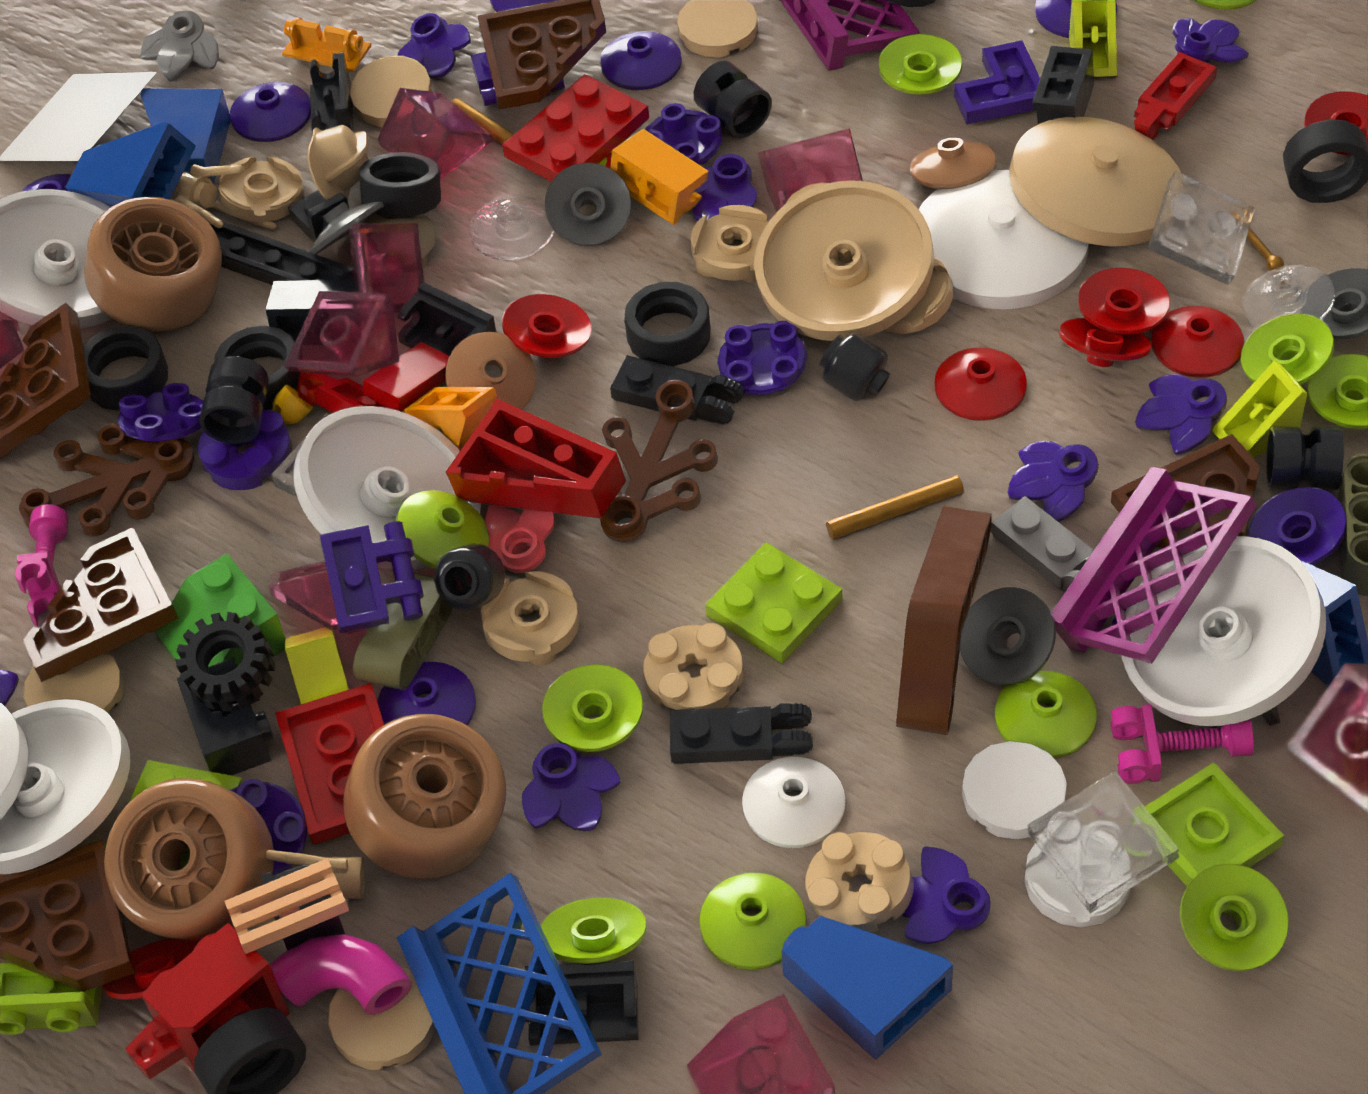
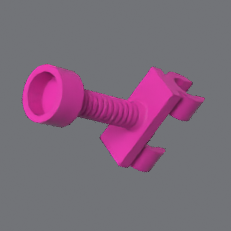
(36, 570)
(1140, 765)

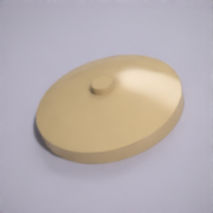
(1091, 179)
(844, 260)

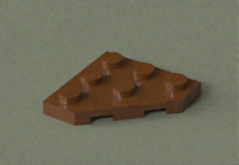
(537, 46)
(46, 379)
(1218, 466)
(101, 609)
(65, 921)

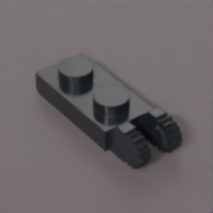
(641, 378)
(738, 733)

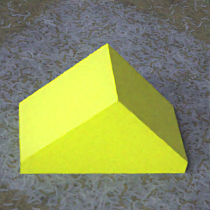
(1095, 28)
(1268, 402)
(316, 664)

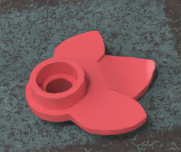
(516, 533)

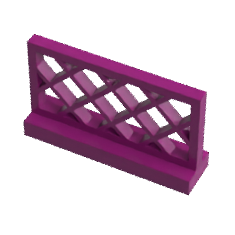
(828, 30)
(1127, 553)

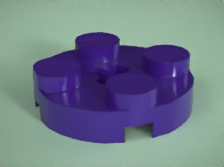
(246, 469)

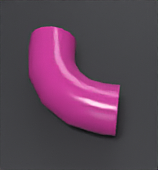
(342, 964)

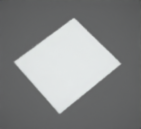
(76, 117)

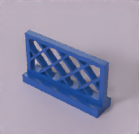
(454, 1012)

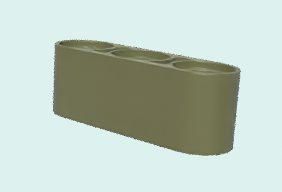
(1354, 546)
(396, 650)

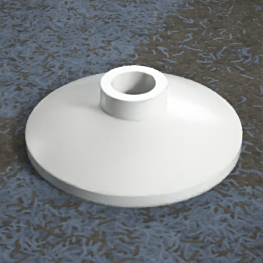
(793, 819)

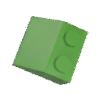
(220, 589)

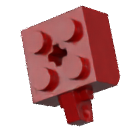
(199, 998)

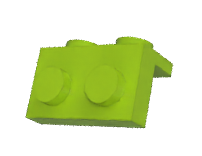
(43, 1003)

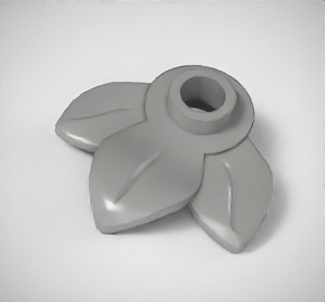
(178, 47)

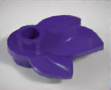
(1208, 40)
(435, 43)
(726, 185)
(1177, 410)
(1049, 479)
(570, 794)
(935, 894)

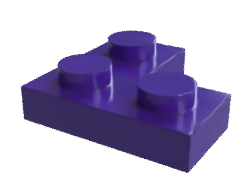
(1006, 90)

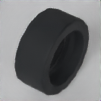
(1321, 139)
(402, 182)
(667, 298)
(263, 342)
(117, 344)
(251, 1054)

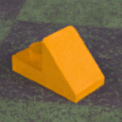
(454, 410)

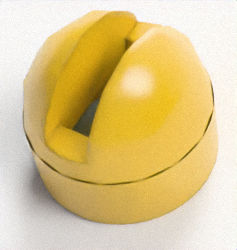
(290, 406)

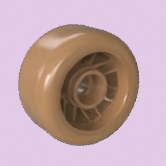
(152, 264)
(418, 830)
(146, 848)

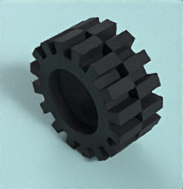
(214, 639)

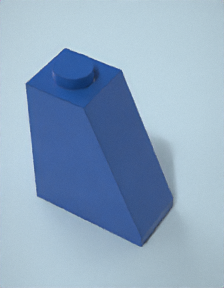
(196, 114)
(133, 166)
(1345, 626)
(865, 980)

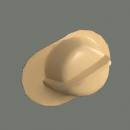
(336, 159)

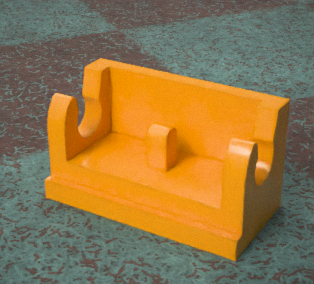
(658, 175)

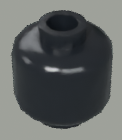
(855, 366)
(469, 576)

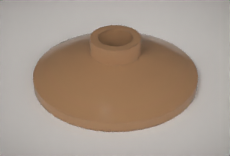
(953, 164)
(474, 353)

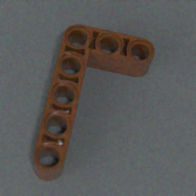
(938, 618)

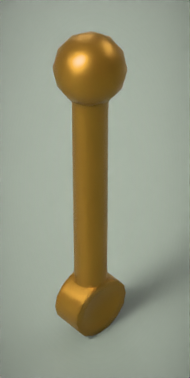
(1272, 261)

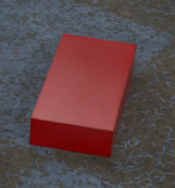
(409, 379)

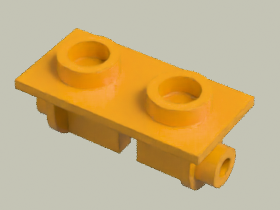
(310, 43)

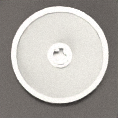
(997, 247)
(45, 254)
(364, 467)
(1241, 640)
(70, 781)

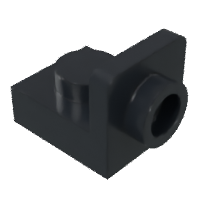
(310, 210)

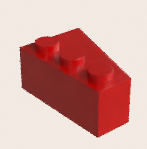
(534, 466)

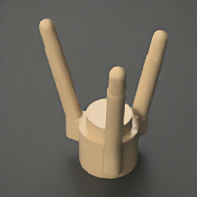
(200, 193)
(347, 870)

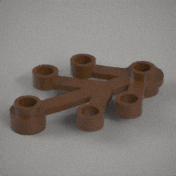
(160, 462)
(651, 469)

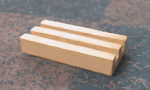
(283, 898)

